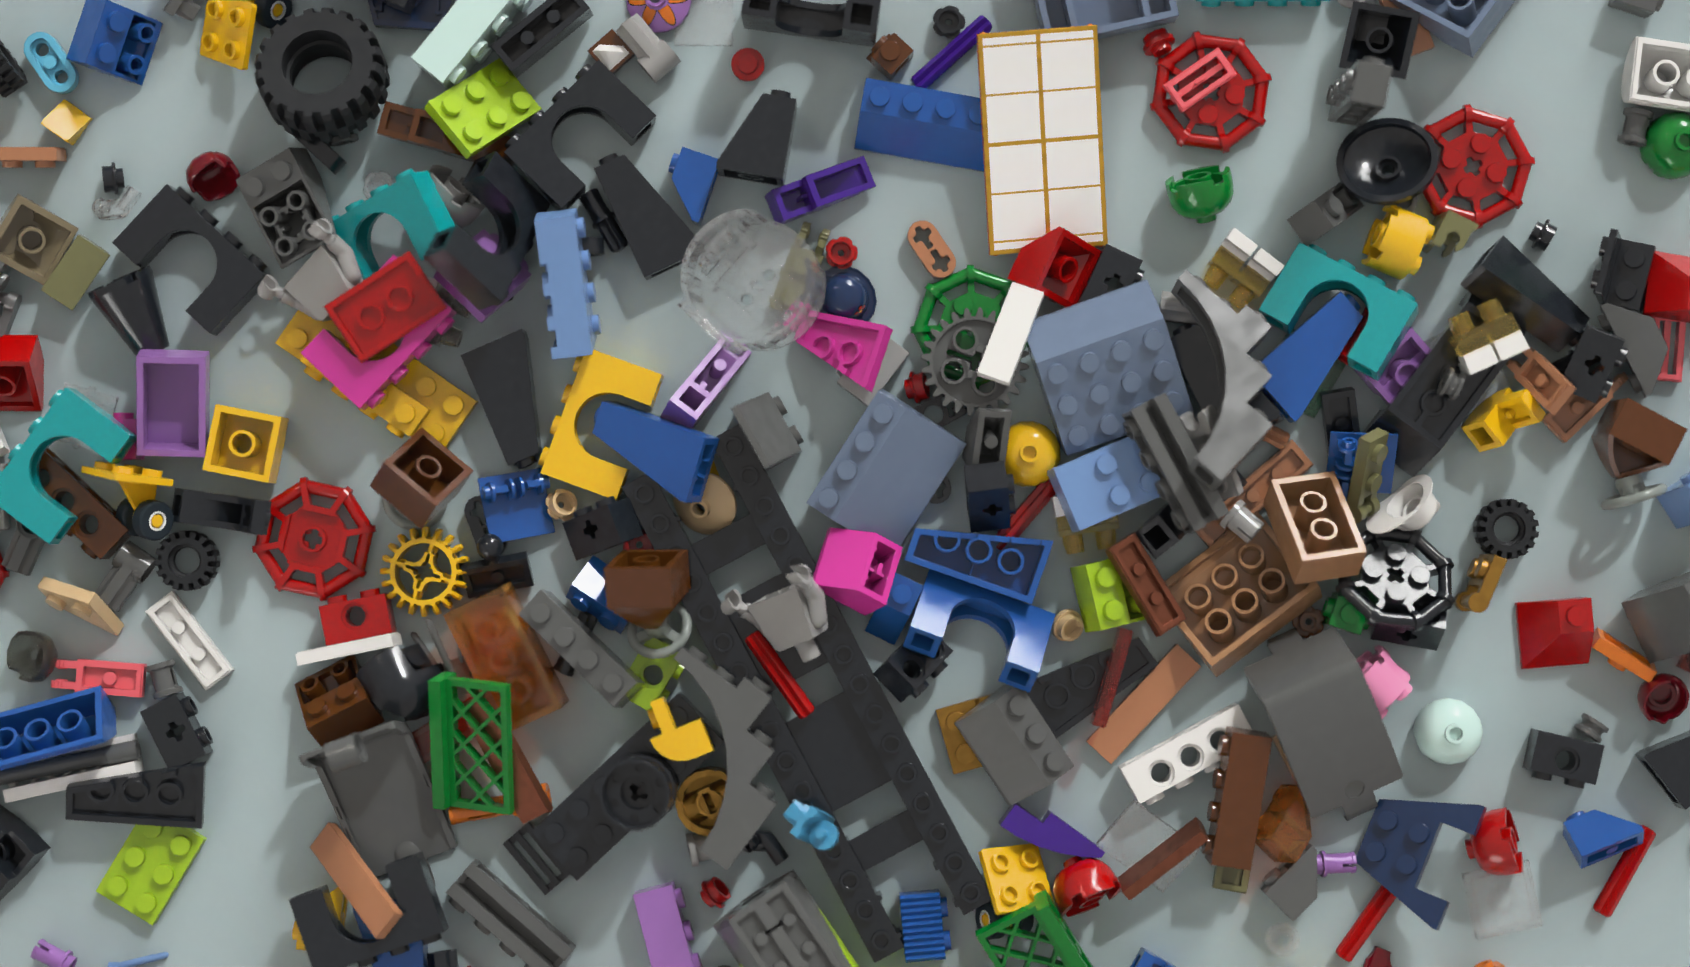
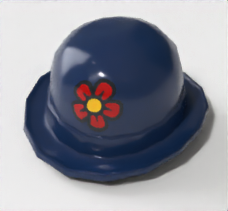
(849, 294)

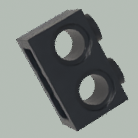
(907, 670)

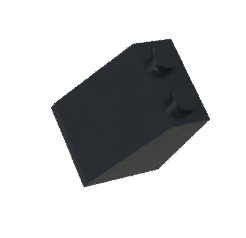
(762, 142)

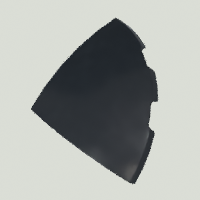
(19, 850)

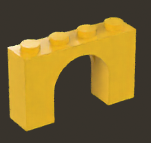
(595, 376)

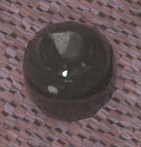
(32, 655)

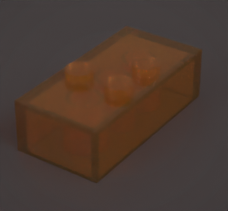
(507, 650)

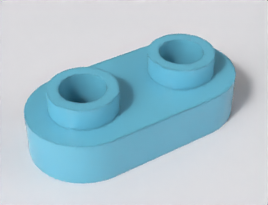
(51, 64)

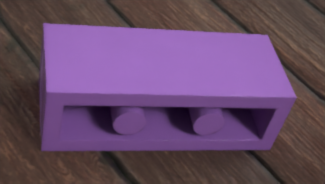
(664, 927)

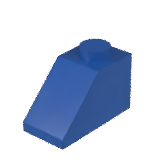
(694, 179)
(890, 619)
(1599, 836)

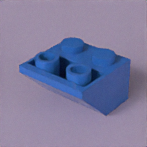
(114, 40)

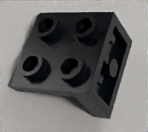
(1622, 272)

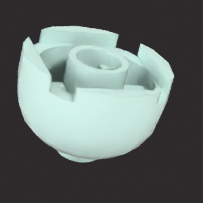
(1448, 731)

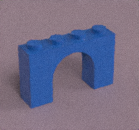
(1020, 625)

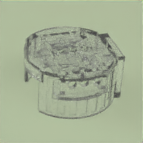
(728, 262)

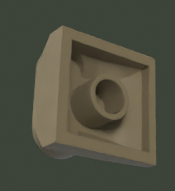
(33, 238)

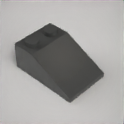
(767, 429)

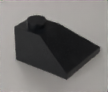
(1380, 34)

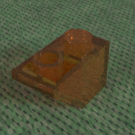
(1284, 825)

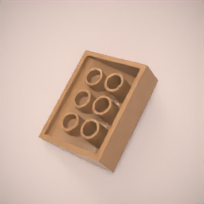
(1237, 597)

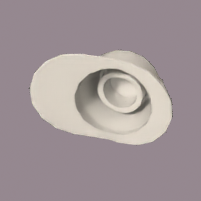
(1406, 508)

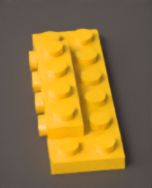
(416, 402)

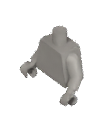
(321, 279)
(787, 615)

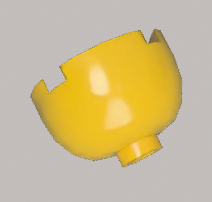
(1031, 453)

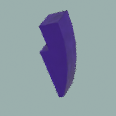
(819, 190)
(1048, 832)

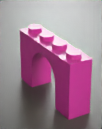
(367, 381)

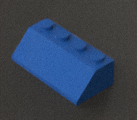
(920, 124)
(56, 727)

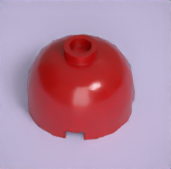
(1496, 844)
(1083, 885)

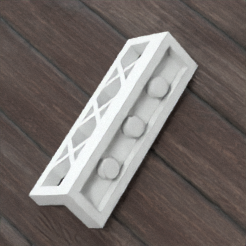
(56, 784)

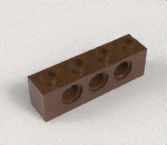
(110, 532)

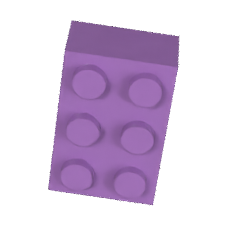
(172, 402)

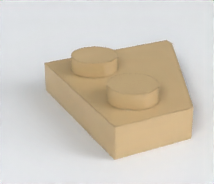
(80, 603)

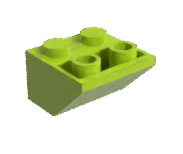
(1103, 597)

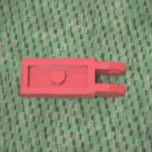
(114, 676)

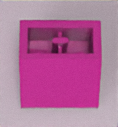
(857, 568)

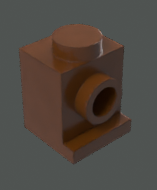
(890, 55)

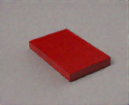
(385, 307)

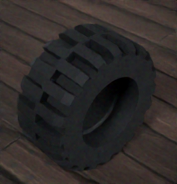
(311, 38)

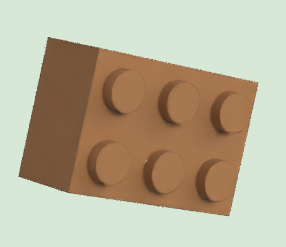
(1314, 527)

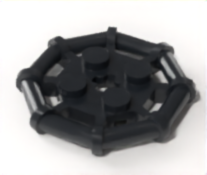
(1413, 575)

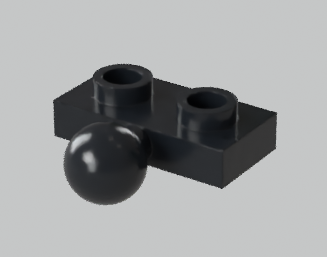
(496, 569)

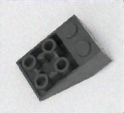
(285, 200)

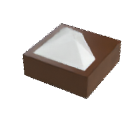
(611, 51)

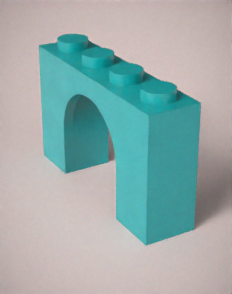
(410, 200)
(1312, 273)
(20, 483)

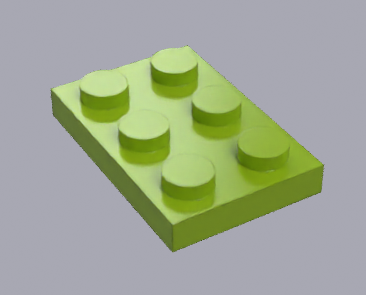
(482, 108)
(150, 868)

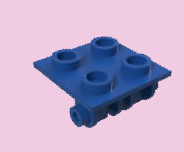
(1342, 457)
(516, 504)

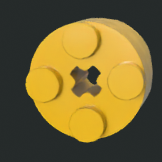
(1396, 242)

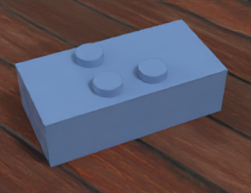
(1103, 484)

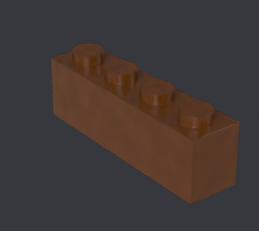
(1237, 797)

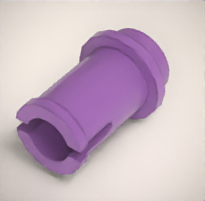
(1335, 863)
(52, 955)

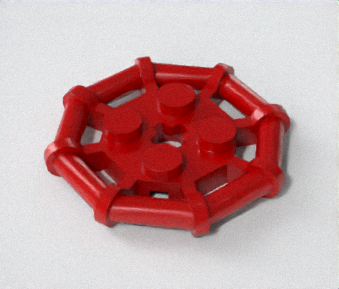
(1229, 95)
(1491, 170)
(331, 530)

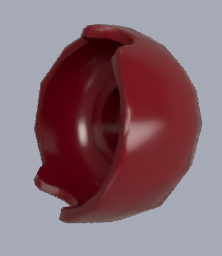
(212, 175)
(1663, 697)

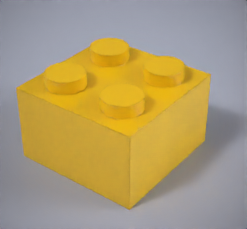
(245, 444)

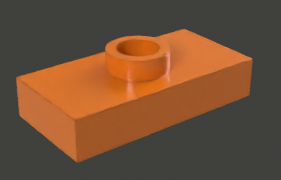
(1623, 656)

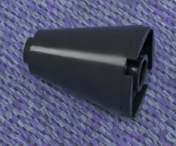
(133, 309)

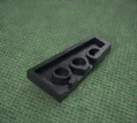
(149, 797)

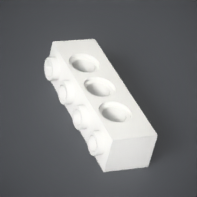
(1138, 769)

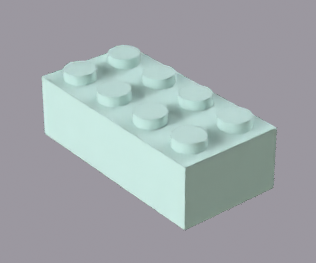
(465, 38)

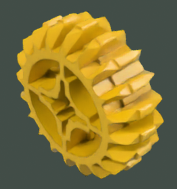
(419, 586)

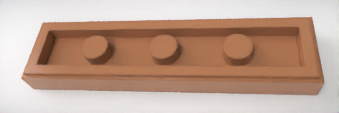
(1282, 464)
(1143, 703)
(356, 880)

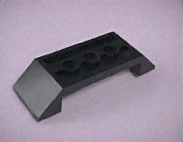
(1420, 414)

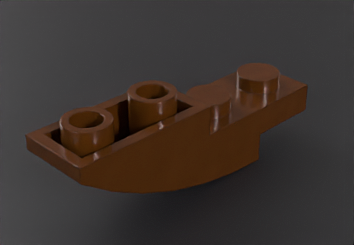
(418, 128)

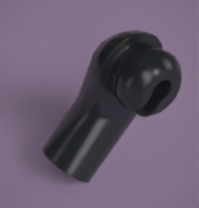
(767, 842)

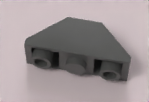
(1644, 343)

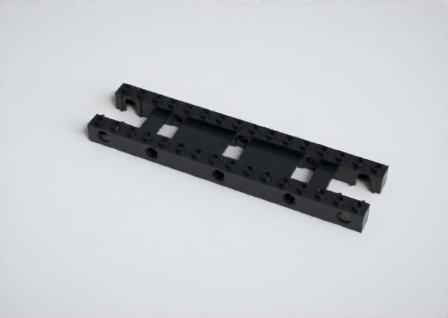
(846, 741)

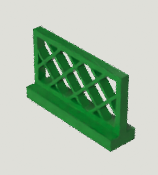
(446, 738)
(1055, 930)

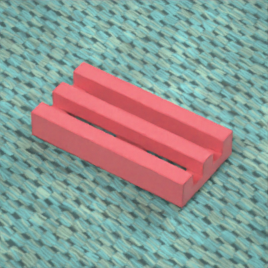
(1176, 96)
(1676, 375)

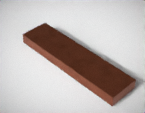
(529, 796)

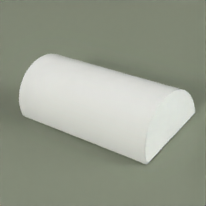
(1657, 74)

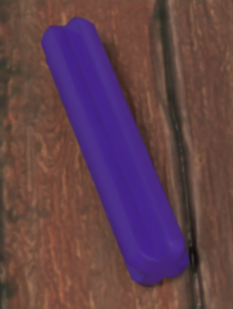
(951, 53)

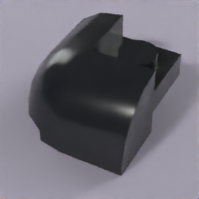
(399, 681)

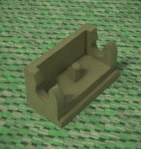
(1448, 231)
(75, 272)

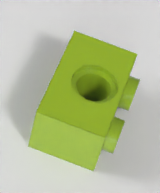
(669, 667)

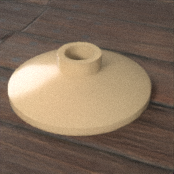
(719, 507)

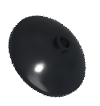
(1382, 148)

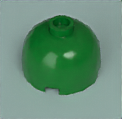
(1668, 146)
(1201, 193)

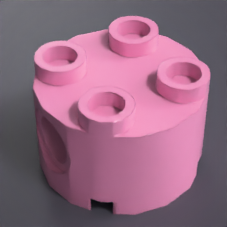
(1384, 678)

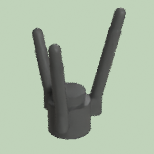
(453, 665)

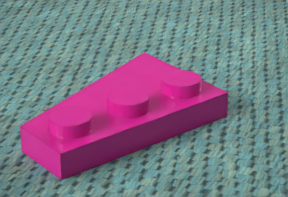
(849, 346)

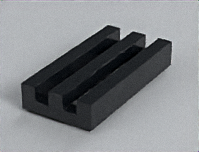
(528, 868)

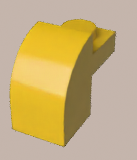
(1499, 416)
(678, 742)

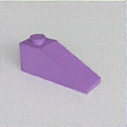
(703, 386)

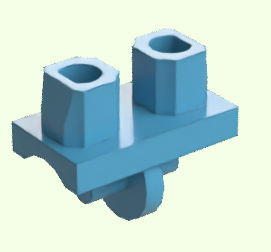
(812, 825)

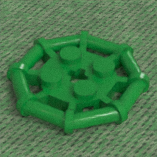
(969, 300)

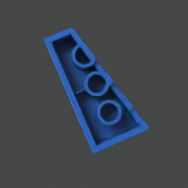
(975, 559)

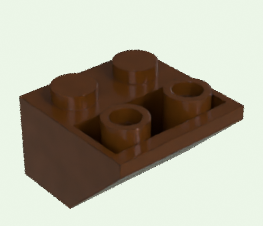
(336, 702)

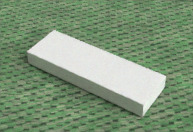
(1010, 334)
(189, 640)
(348, 648)

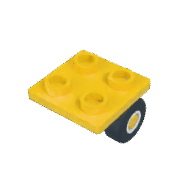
(231, 24)
(140, 510)
(1012, 880)

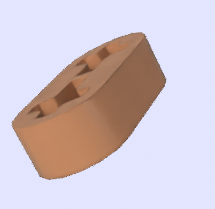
(938, 245)

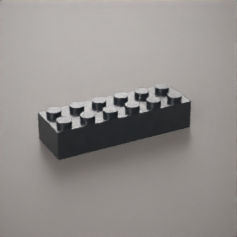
(579, 830)

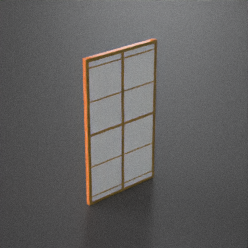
(1041, 135)

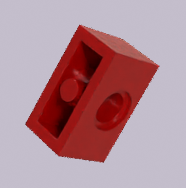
(339, 627)

